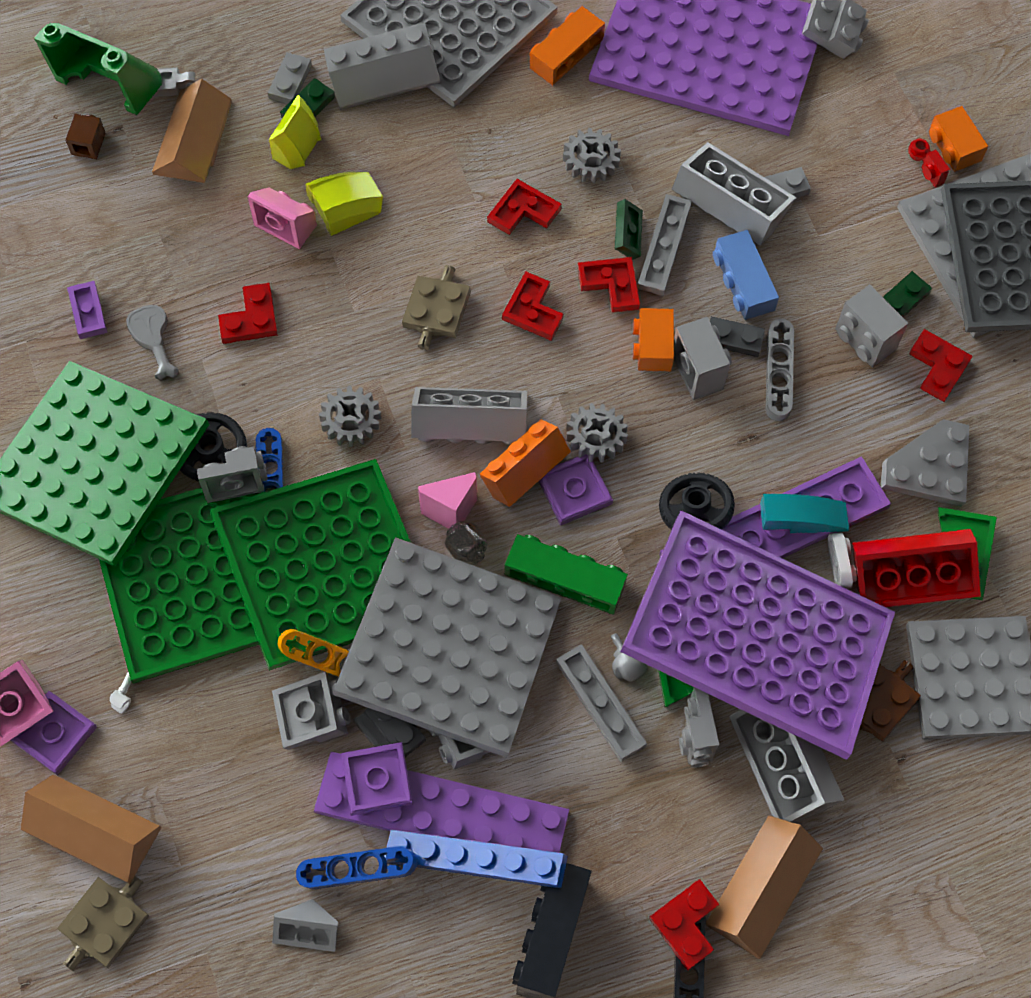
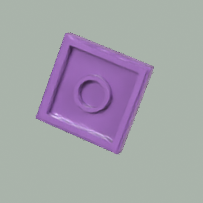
(575, 489)
(56, 736)
(376, 778)

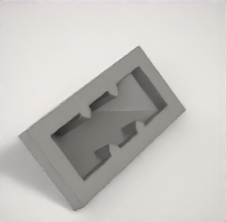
(305, 927)

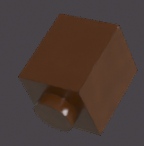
(85, 136)

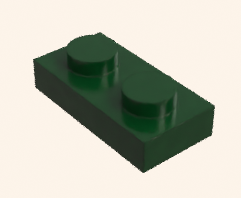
(315, 95)
(628, 229)
(907, 293)

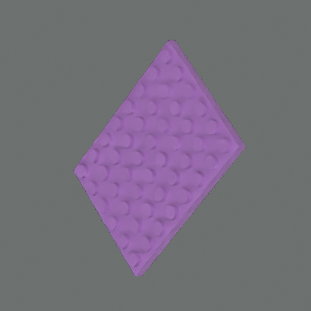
(711, 56)
(760, 634)

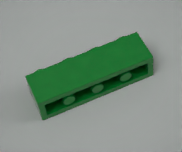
(565, 573)

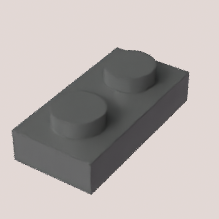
(739, 336)

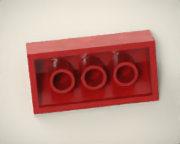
(918, 568)

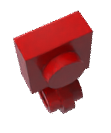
(933, 165)

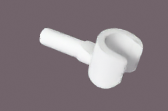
(118, 699)

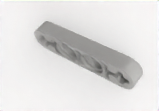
(782, 369)

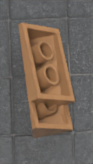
(193, 133)
(88, 827)
(765, 885)

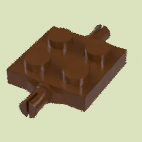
(888, 701)

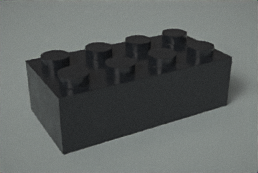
(551, 939)

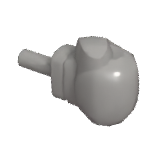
(624, 665)

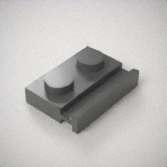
(386, 729)

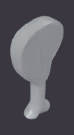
(147, 328)

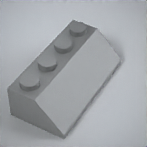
(382, 65)
(732, 192)
(468, 415)
(787, 768)

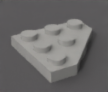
(931, 465)

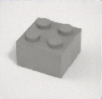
(870, 326)
(701, 357)

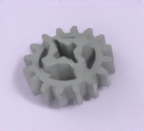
(591, 155)
(354, 425)
(596, 432)

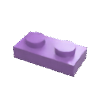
(87, 309)

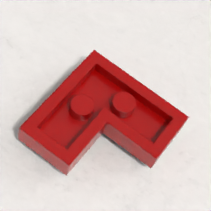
(523, 201)
(616, 276)
(527, 311)
(255, 322)
(946, 362)
(678, 919)

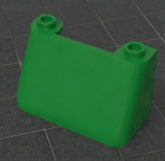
(77, 54)

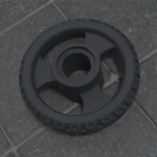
(212, 436)
(697, 500)

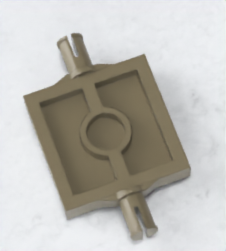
(436, 307)
(102, 922)

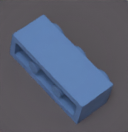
(745, 275)

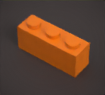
(566, 45)
(525, 462)

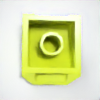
(295, 135)
(345, 199)

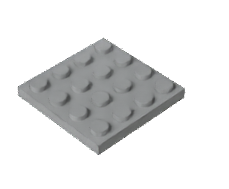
(972, 676)

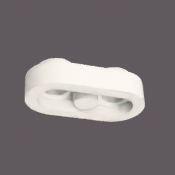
(839, 552)

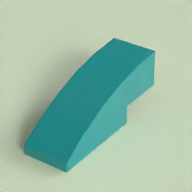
(803, 513)

